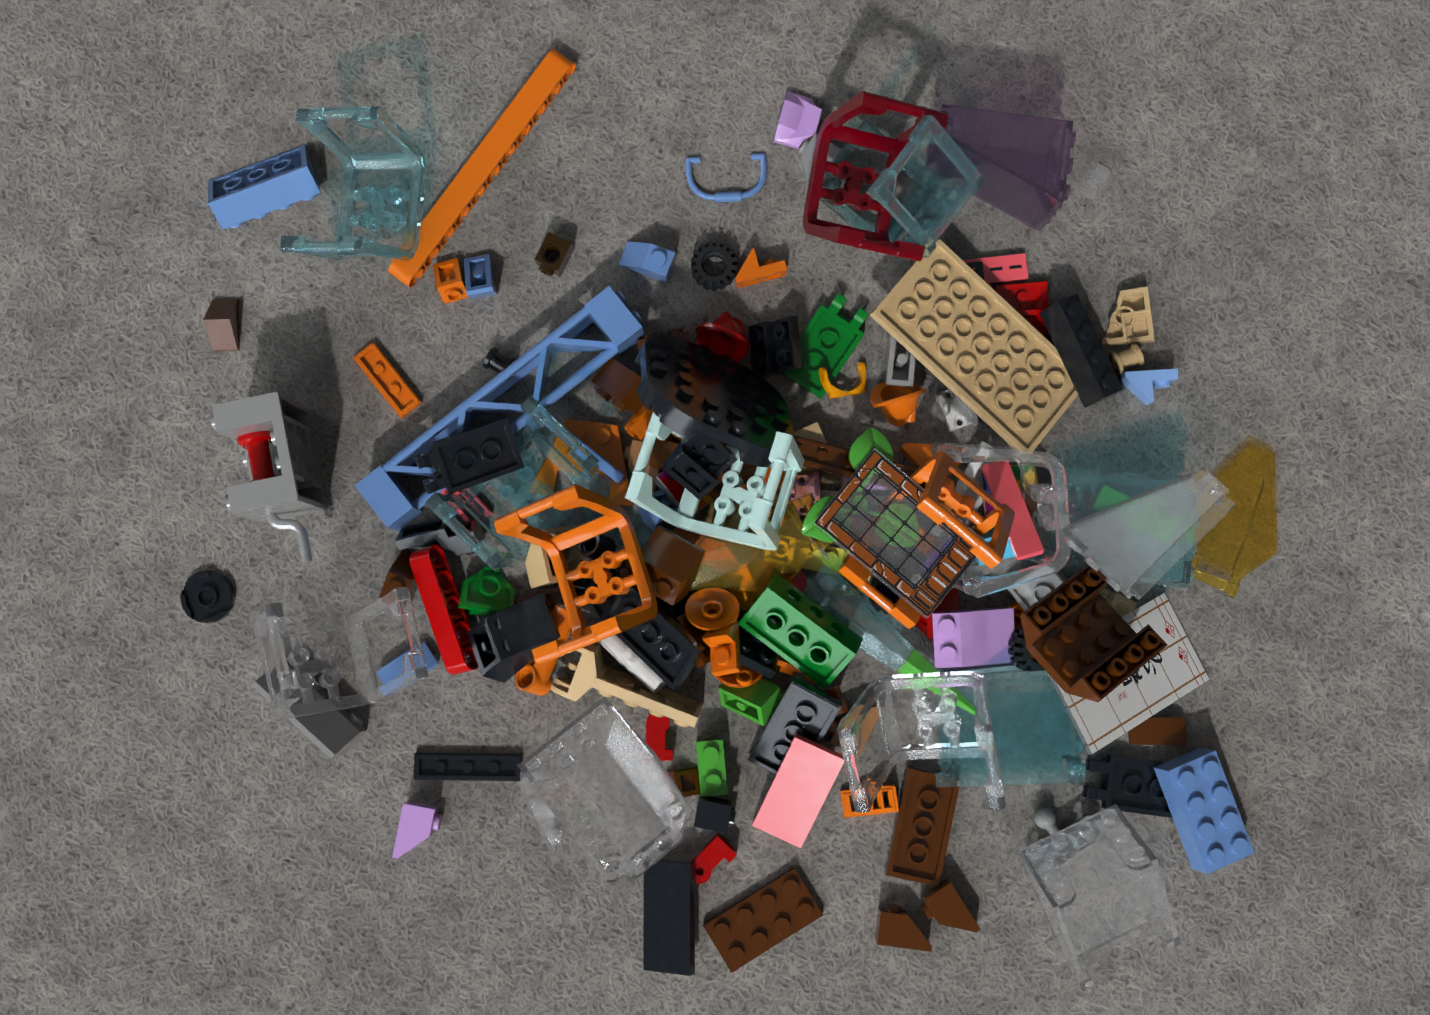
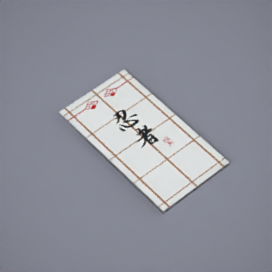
(1148, 690)

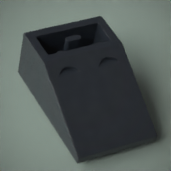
(506, 638)

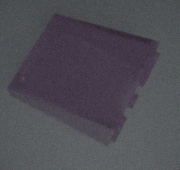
(1018, 156)

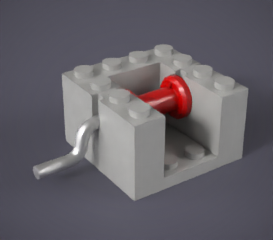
(279, 460)

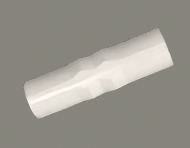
(632, 663)

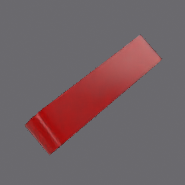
(441, 605)

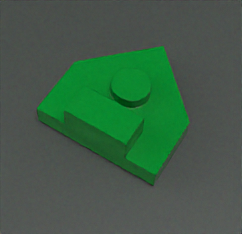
(486, 593)

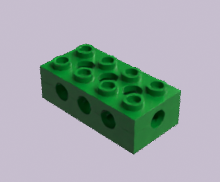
(801, 631)

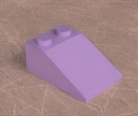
(972, 637)

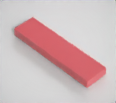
(1005, 490)

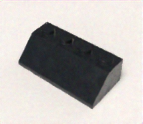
(1081, 351)

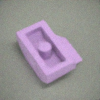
(797, 120)

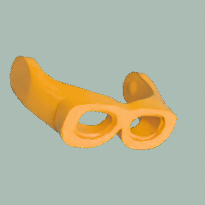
(834, 392)

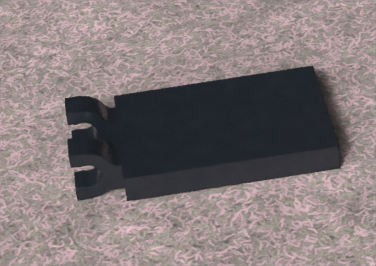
(471, 457)
(1129, 785)

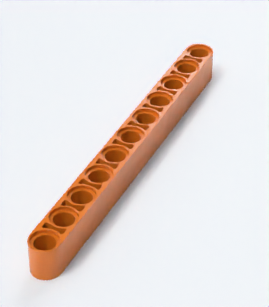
(485, 163)

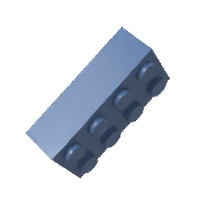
(1204, 810)

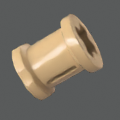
(1126, 359)

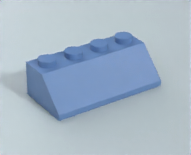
(263, 188)

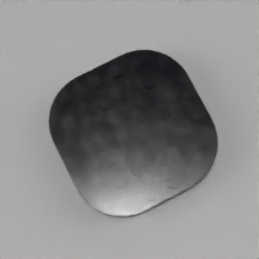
(711, 395)

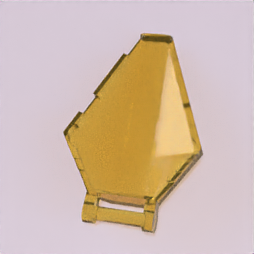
(1249, 530)
(751, 568)

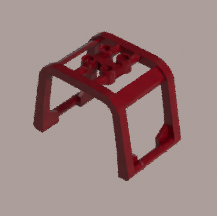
(832, 129)

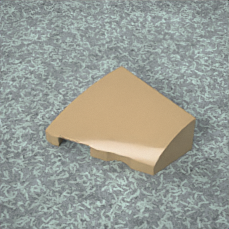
(1131, 312)

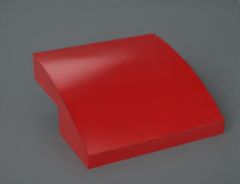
(1027, 300)

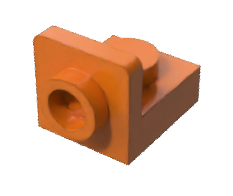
(449, 280)

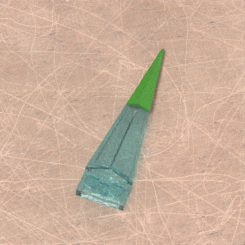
(878, 635)

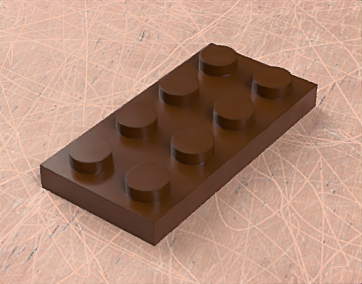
(921, 829)
(762, 919)

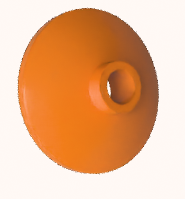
(712, 609)

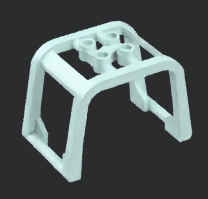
(753, 510)

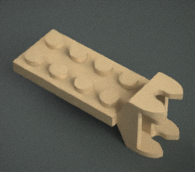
(612, 682)

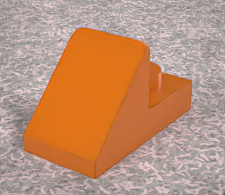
(753, 274)
(724, 650)

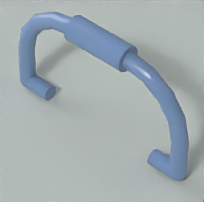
(731, 196)

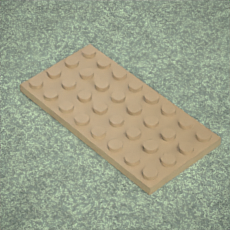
(978, 347)

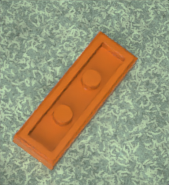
(387, 380)

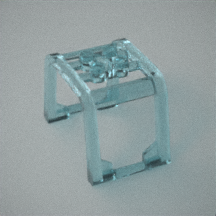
(412, 159)
(937, 211)
(447, 505)

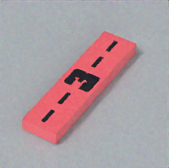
(1000, 268)

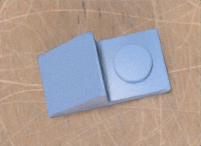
(1142, 382)

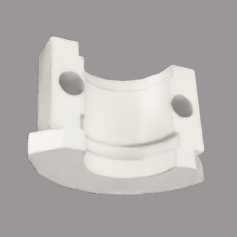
(954, 410)

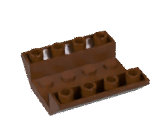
(1085, 639)

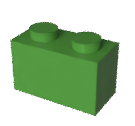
(711, 767)

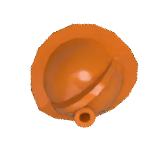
(896, 402)

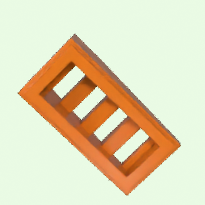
(881, 809)

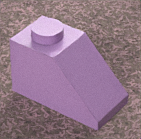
(415, 825)

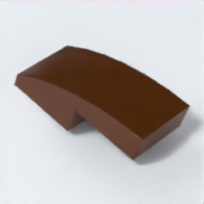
(1159, 732)

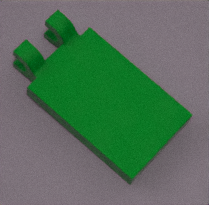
(827, 344)

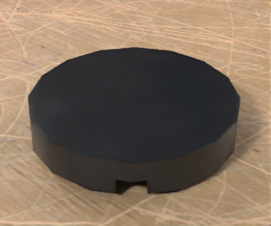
(207, 597)

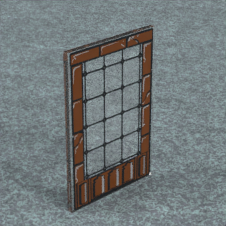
(891, 538)

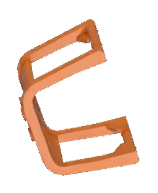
(942, 488)
(614, 516)

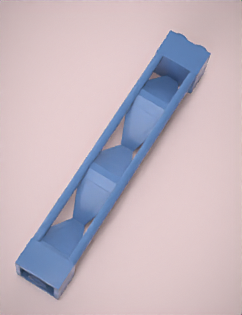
(609, 315)

